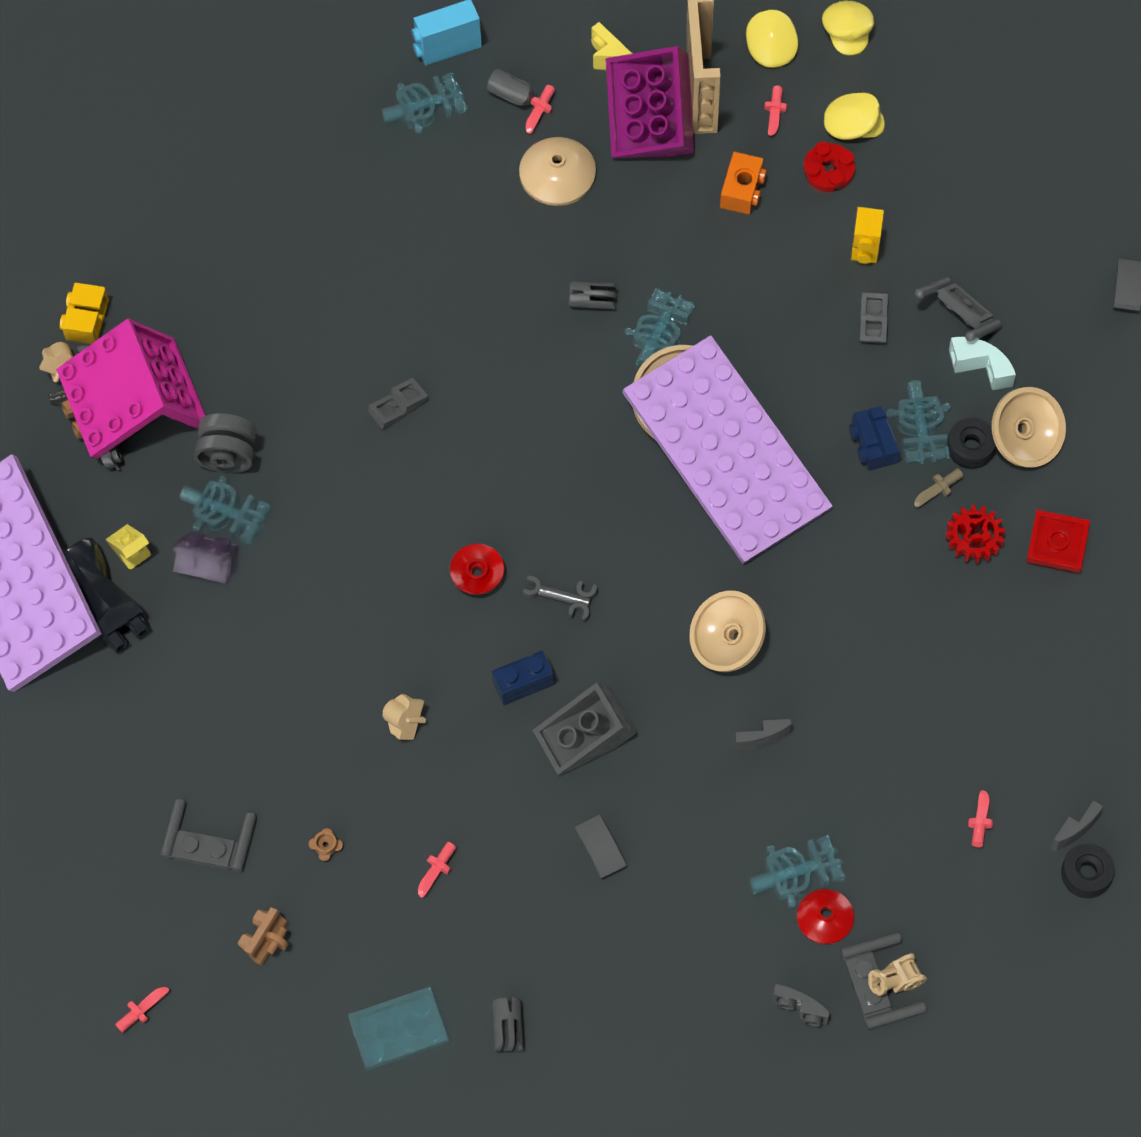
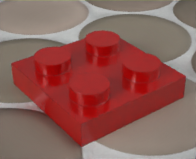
(1058, 541)

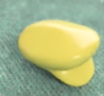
(848, 26)
(771, 38)
(854, 117)

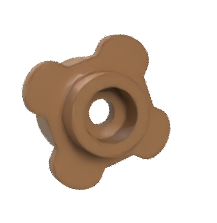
(322, 837)

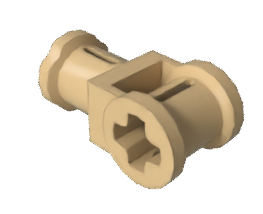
(899, 975)

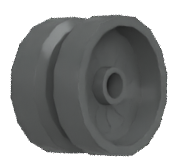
(225, 443)

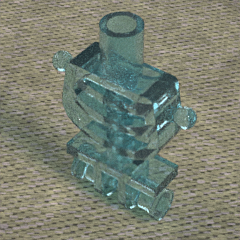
(405, 108)
(652, 329)
(914, 420)
(208, 509)
(771, 878)

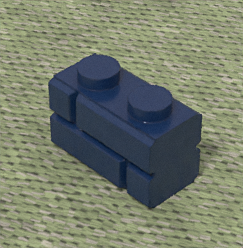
(875, 438)
(522, 677)

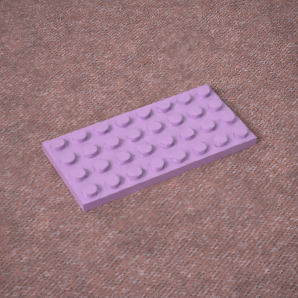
(727, 449)
(39, 597)

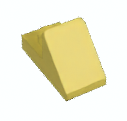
(606, 46)
(129, 546)

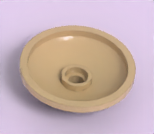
(559, 182)
(1041, 425)
(715, 627)

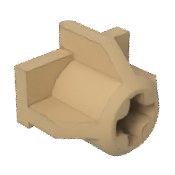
(54, 357)
(403, 716)

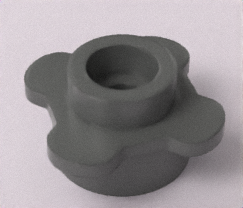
(112, 458)

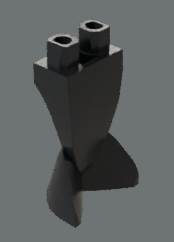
(109, 604)

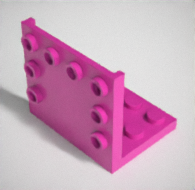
(126, 384)

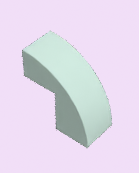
(978, 355)

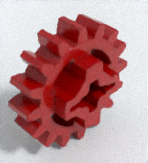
(972, 523)

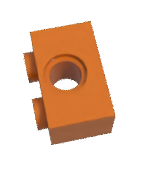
(738, 196)

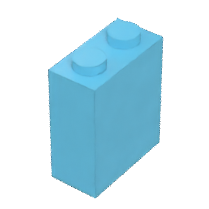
(446, 32)

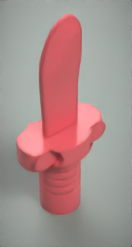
(541, 105)
(775, 106)
(981, 822)
(438, 864)
(137, 1012)

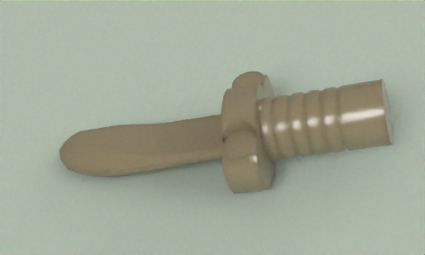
(941, 485)

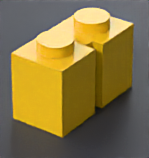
(867, 235)
(84, 313)

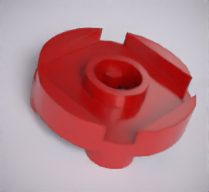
(833, 154)

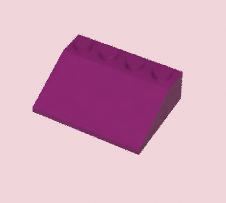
(650, 104)

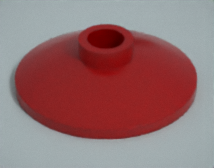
(474, 558)
(823, 929)

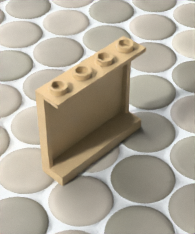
(703, 82)

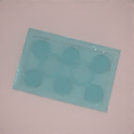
(398, 1028)

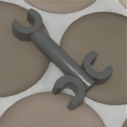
(579, 601)

